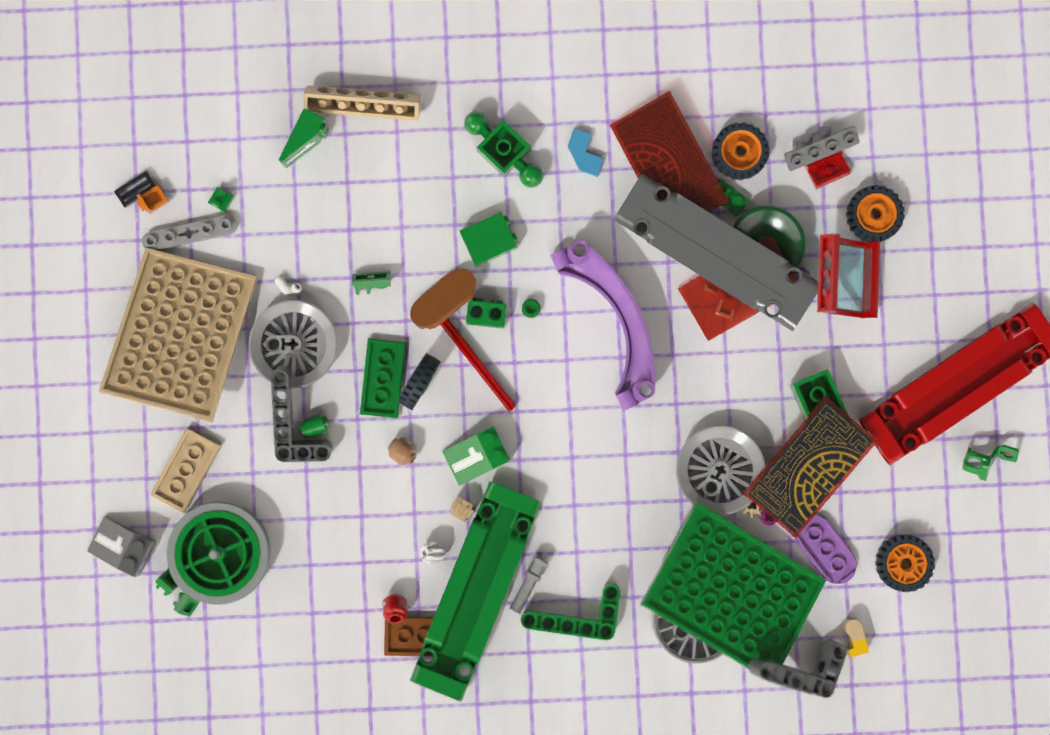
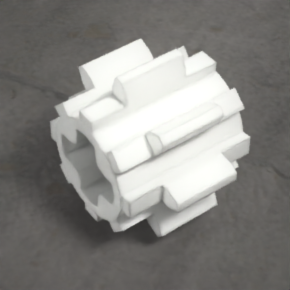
(433, 553)

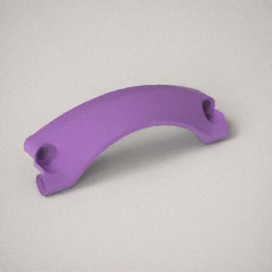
(599, 275)

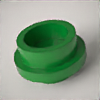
(531, 308)

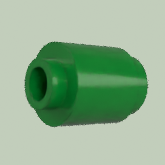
(314, 425)

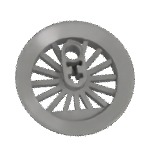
(325, 344)
(734, 441)

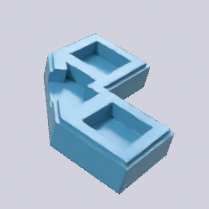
(585, 161)

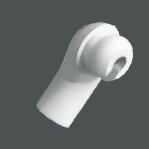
(288, 289)

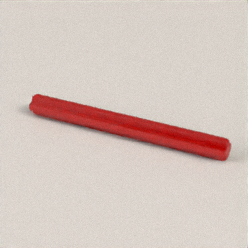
(478, 365)

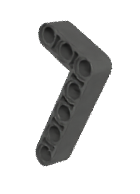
(287, 423)

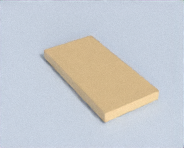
(185, 470)

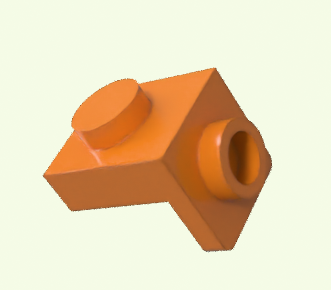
(152, 199)

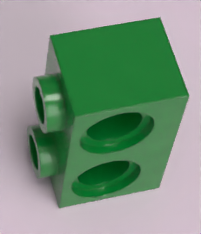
(485, 318)

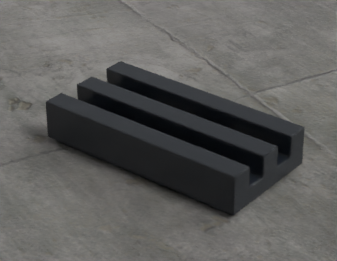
(122, 198)

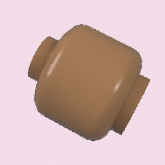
(402, 451)

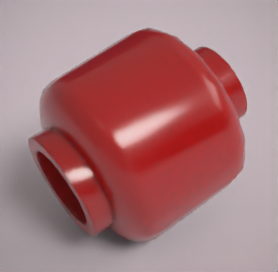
(394, 608)

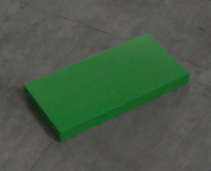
(382, 378)

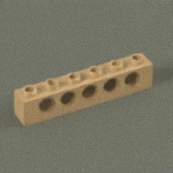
(362, 103)

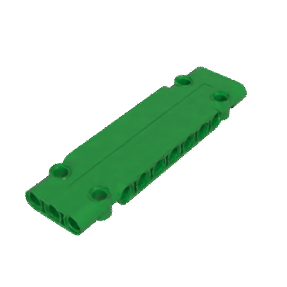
(475, 591)

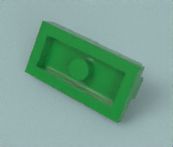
(736, 200)
(367, 280)

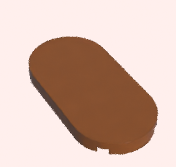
(443, 299)

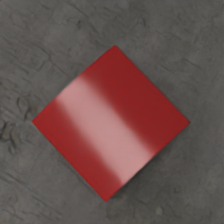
(828, 170)

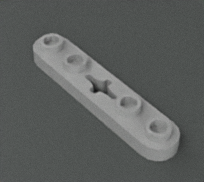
(171, 237)

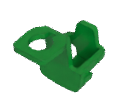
(987, 461)

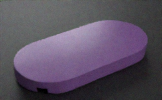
(827, 551)

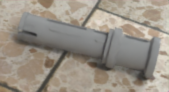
(532, 576)

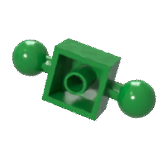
(503, 149)

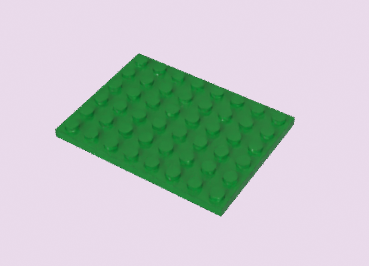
(732, 590)

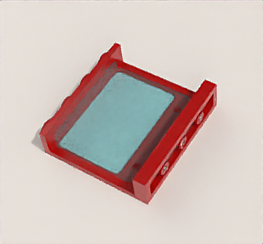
(848, 277)

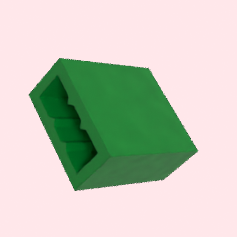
(489, 239)

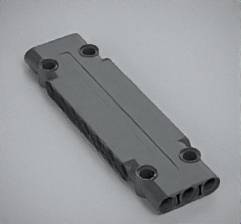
(717, 251)

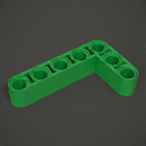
(576, 630)

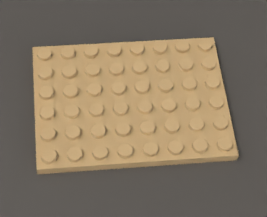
(178, 335)

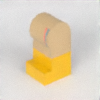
(856, 638)

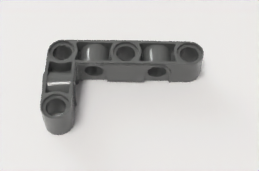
(819, 682)

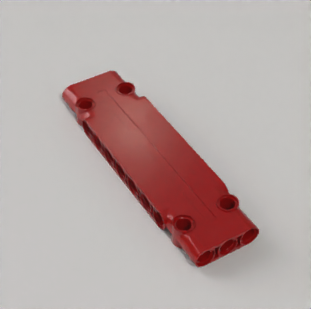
(960, 384)

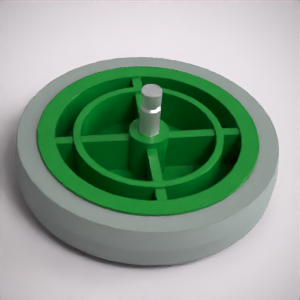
(218, 553)

